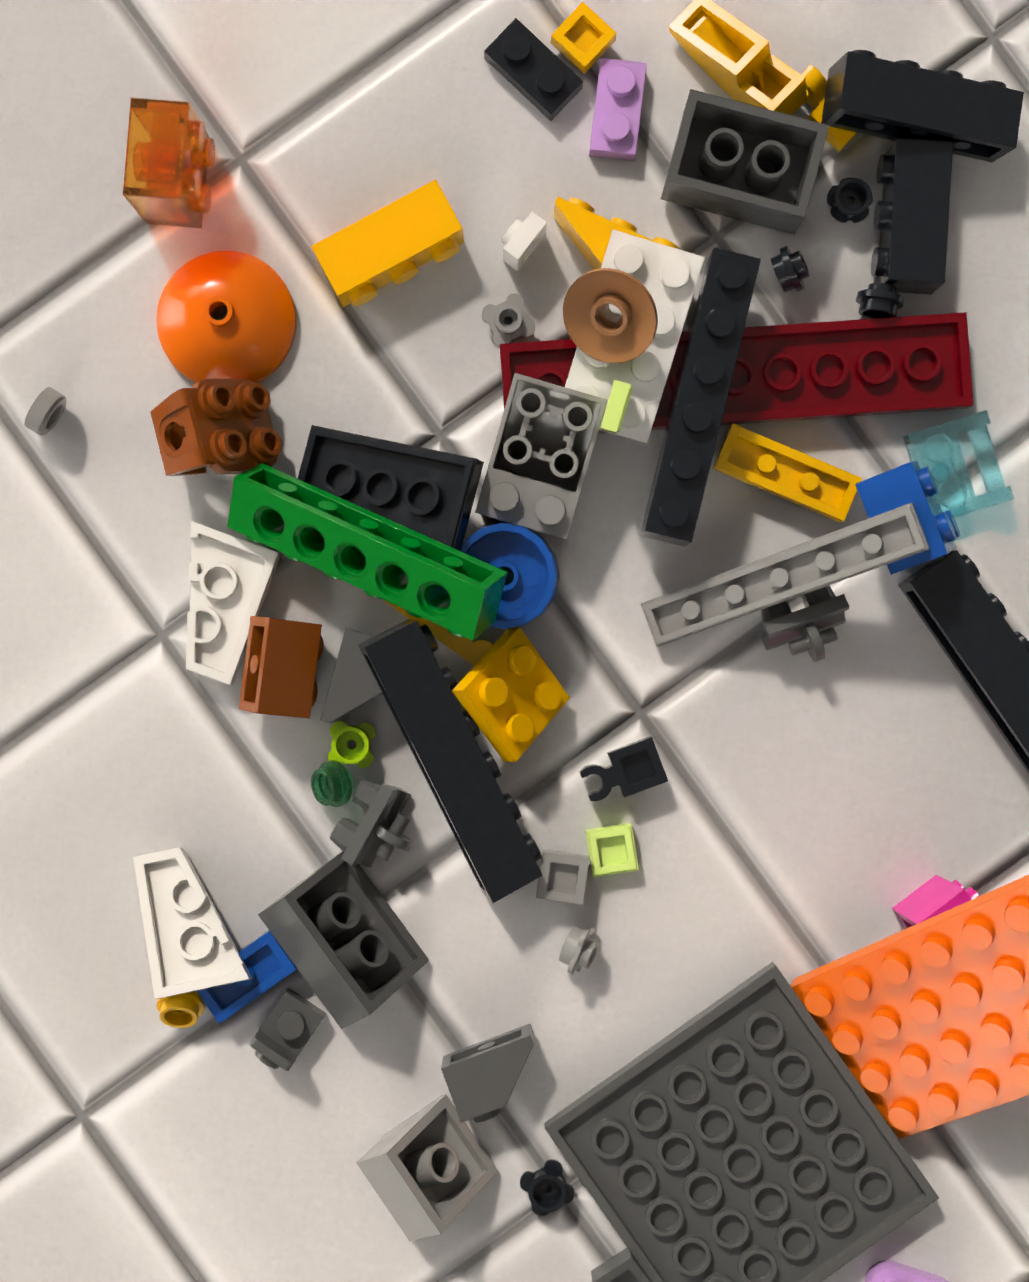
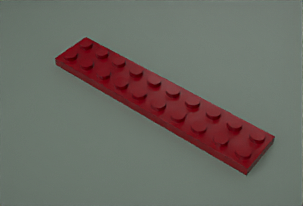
(809, 369)

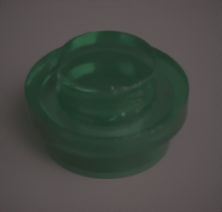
(332, 784)

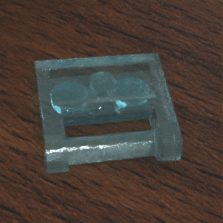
(941, 452)

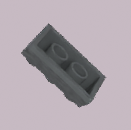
(344, 940)

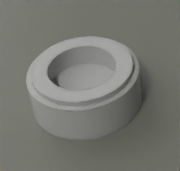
(45, 411)

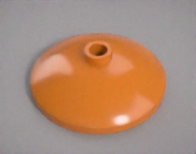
(252, 335)

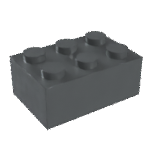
(744, 162)

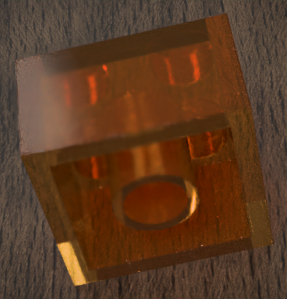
(167, 163)

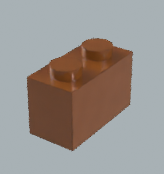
(281, 667)

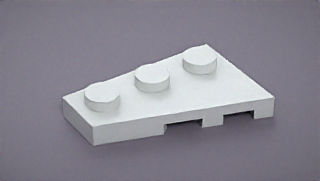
(226, 588)
(182, 928)

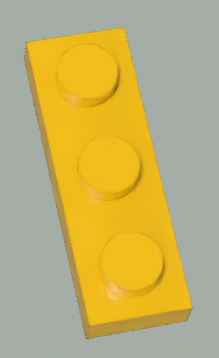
(787, 473)

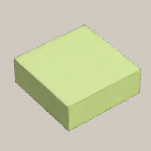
(616, 407)
(611, 849)

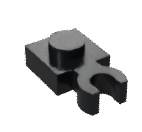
(632, 768)

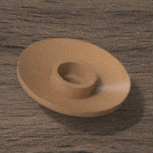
(600, 331)

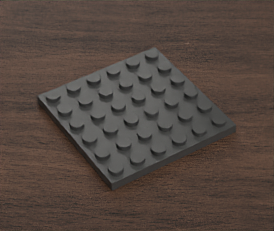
(741, 1148)

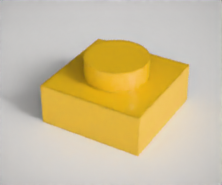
(583, 37)

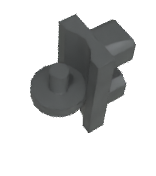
(805, 628)
(379, 829)

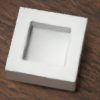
(522, 240)

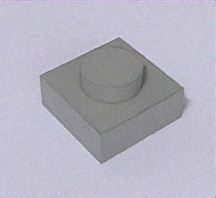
(563, 877)

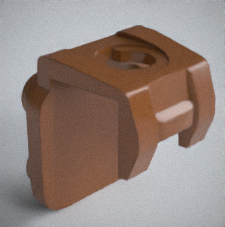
(224, 428)

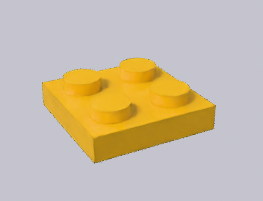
(511, 694)

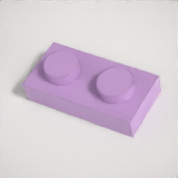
(617, 109)

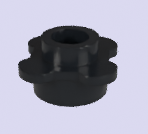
(547, 1201)

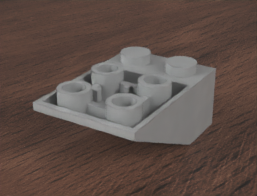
(541, 456)

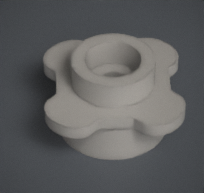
(514, 308)
(579, 949)

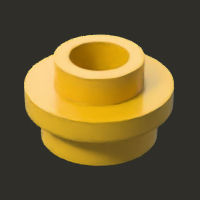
(181, 1009)

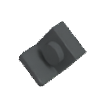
(286, 1030)

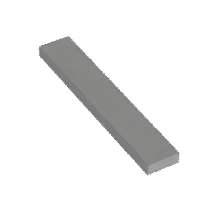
(786, 574)

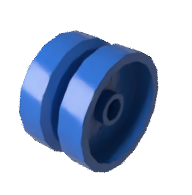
(533, 568)

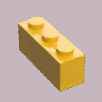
(390, 244)

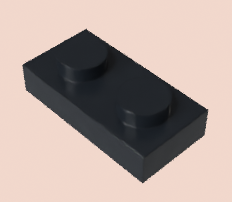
(533, 69)

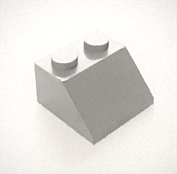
(428, 1169)

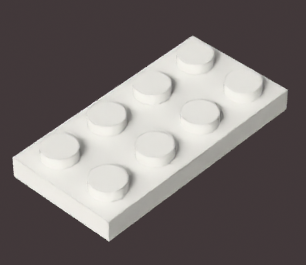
(671, 281)

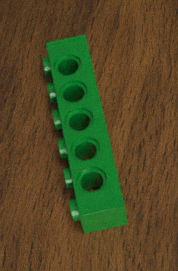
(366, 551)

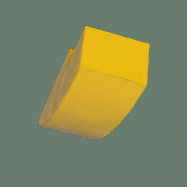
(738, 58)

